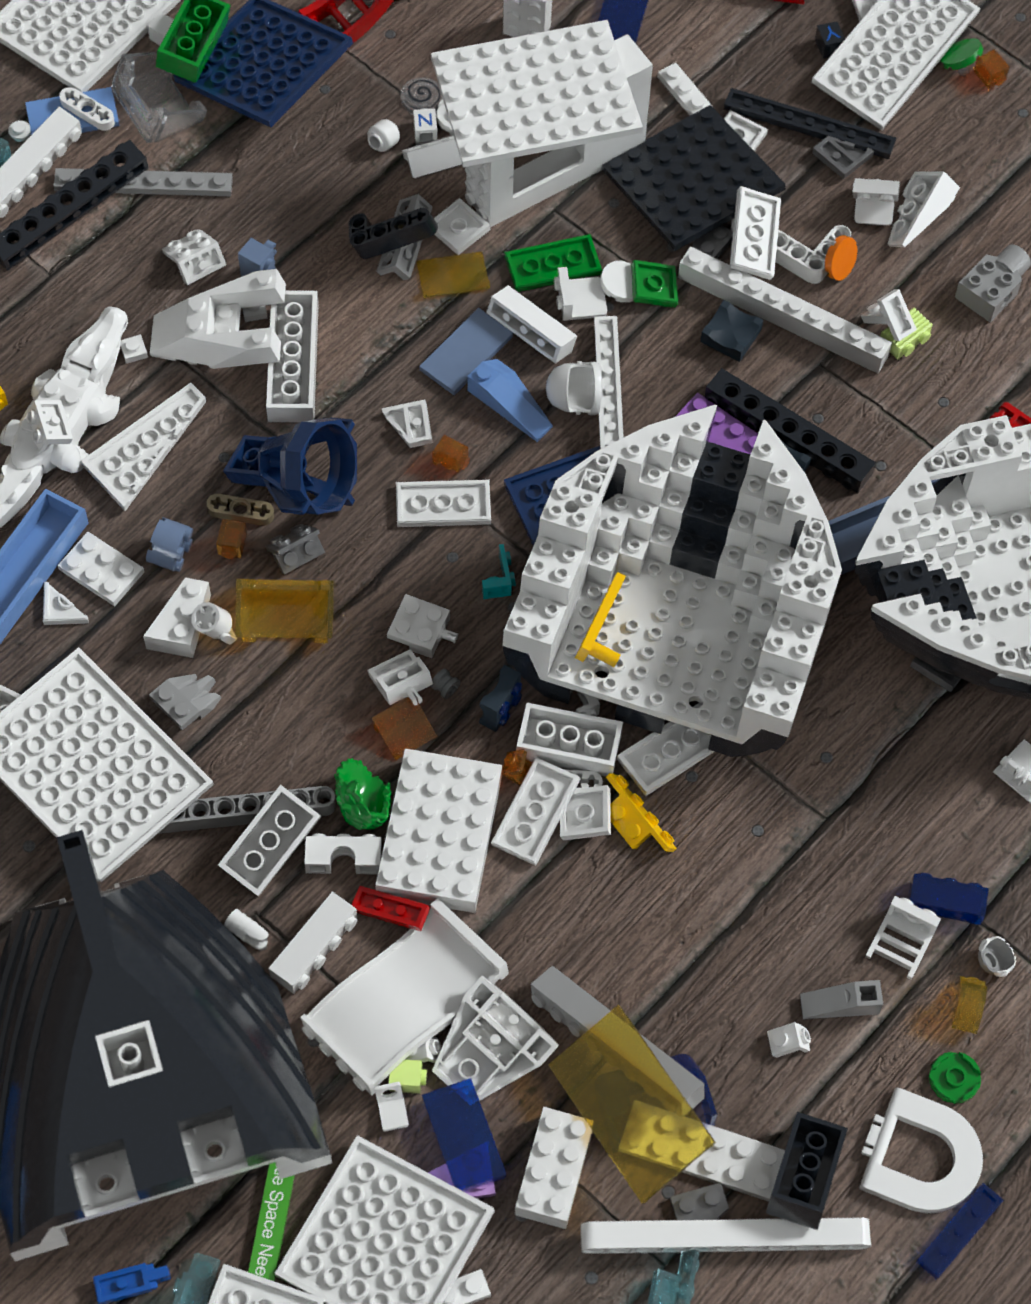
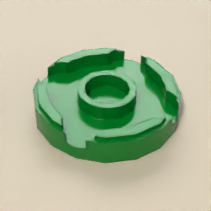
(962, 54)
(955, 1077)

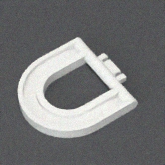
(910, 1192)

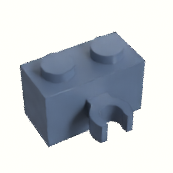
(256, 256)

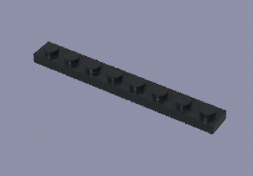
(808, 122)

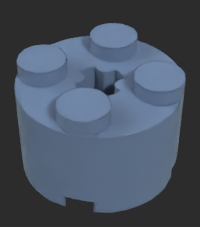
(169, 543)

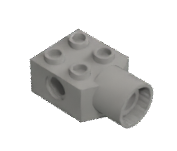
(994, 282)

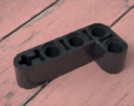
(390, 234)

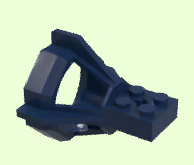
(281, 466)

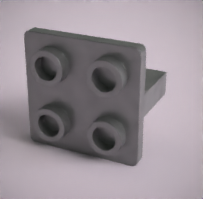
(296, 547)

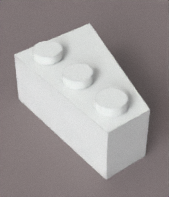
(173, 629)

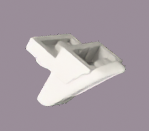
(875, 201)

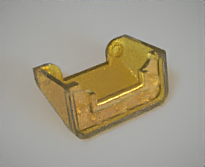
(284, 609)

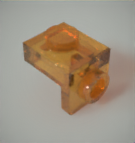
(516, 766)

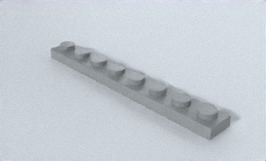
(163, 182)

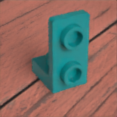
(500, 587)

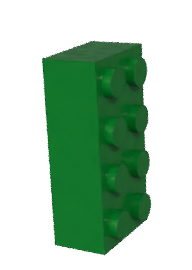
(192, 37)

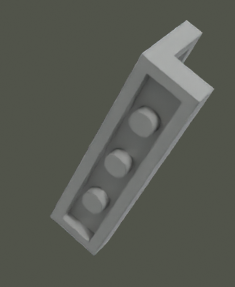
(405, 257)

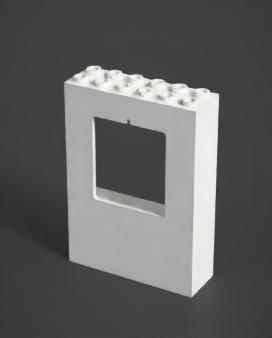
(503, 192)

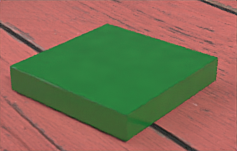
(654, 283)

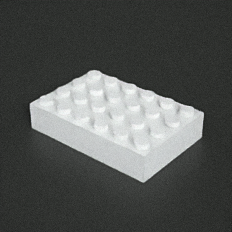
(439, 829)

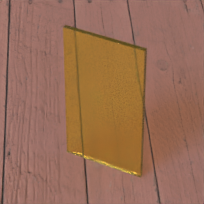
(631, 1104)

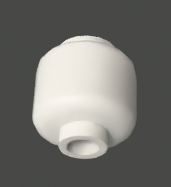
(383, 135)

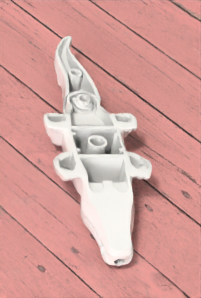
(82, 391)

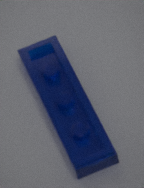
(960, 1231)

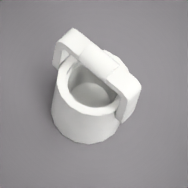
(213, 622)

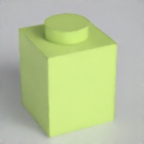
(409, 1075)

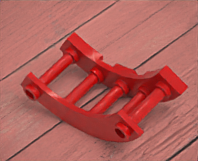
(322, 8)

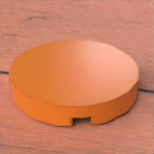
(841, 257)

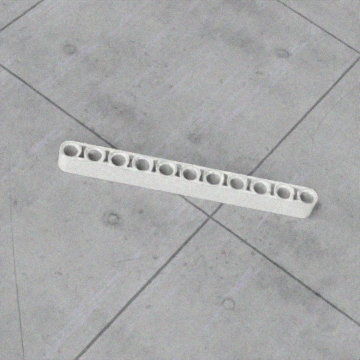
(723, 1235)

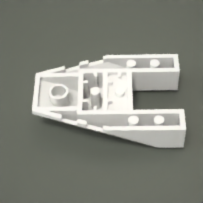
(207, 325)

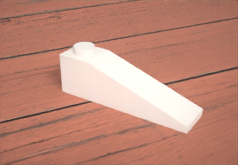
(924, 201)

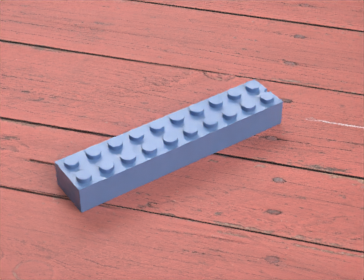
(35, 552)

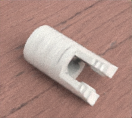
(247, 929)

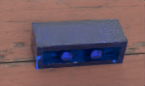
(949, 897)

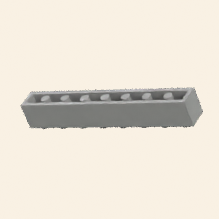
(581, 1012)

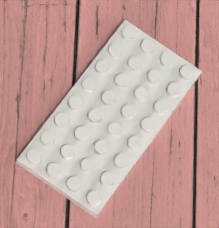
(892, 54)

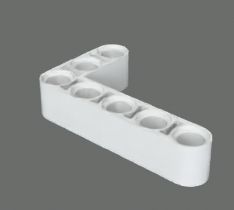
(807, 259)

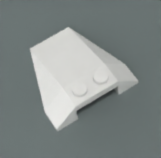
(491, 1041)

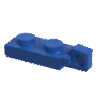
(129, 1282)

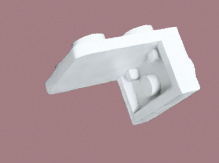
(579, 297)

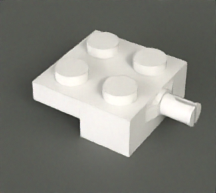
(421, 626)
(401, 678)

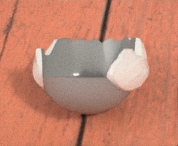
(996, 956)

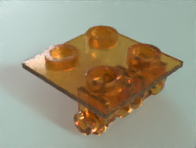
(403, 727)

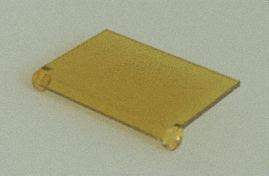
(453, 274)

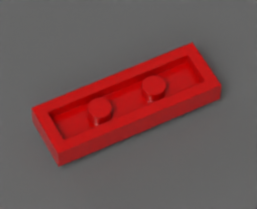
(390, 908)

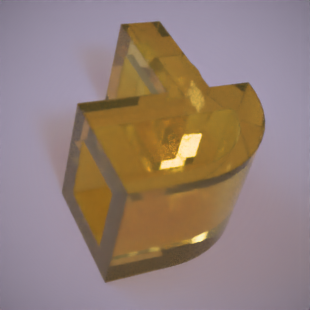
(969, 1004)

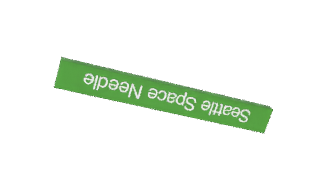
(271, 1224)

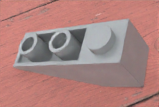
(843, 1000)

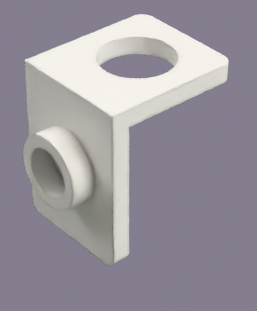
(391, 1107)

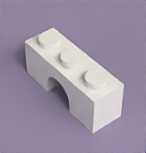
(323, 849)

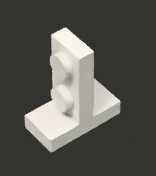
(891, 311)

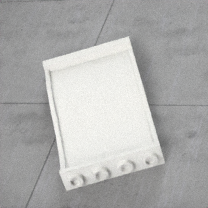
(401, 997)

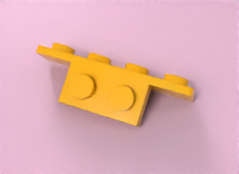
(633, 820)

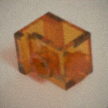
(451, 454)

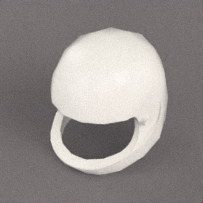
(575, 387)

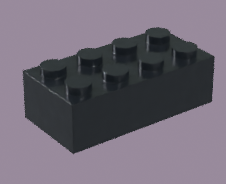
(807, 1170)

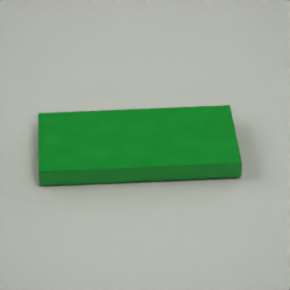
(539, 264)

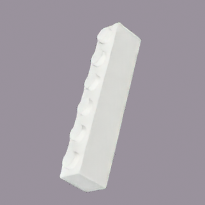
(36, 156)

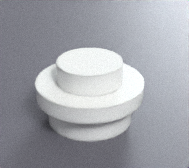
(19, 131)

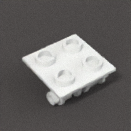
(1016, 770)

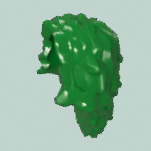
(360, 796)

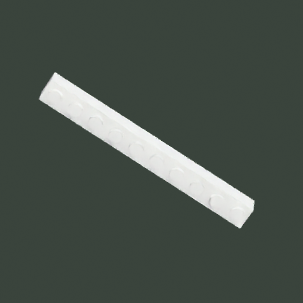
(784, 310)

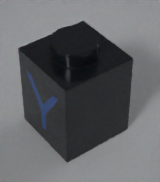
(828, 38)

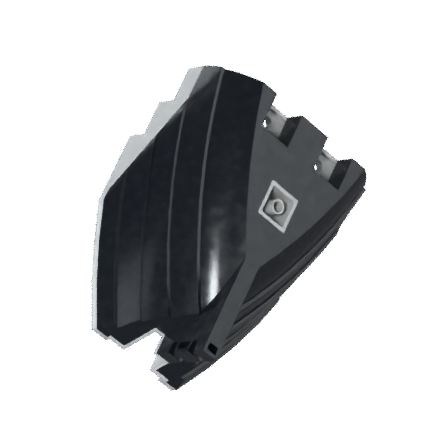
(132, 1051)

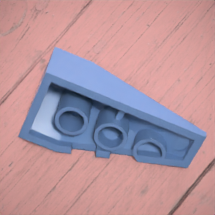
(506, 394)

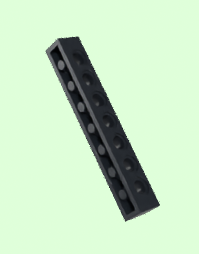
(82, 203)
(783, 419)

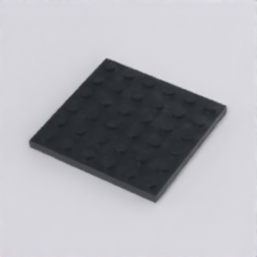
(690, 176)

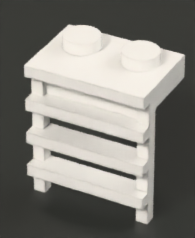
(910, 922)

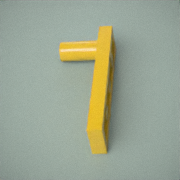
(589, 645)

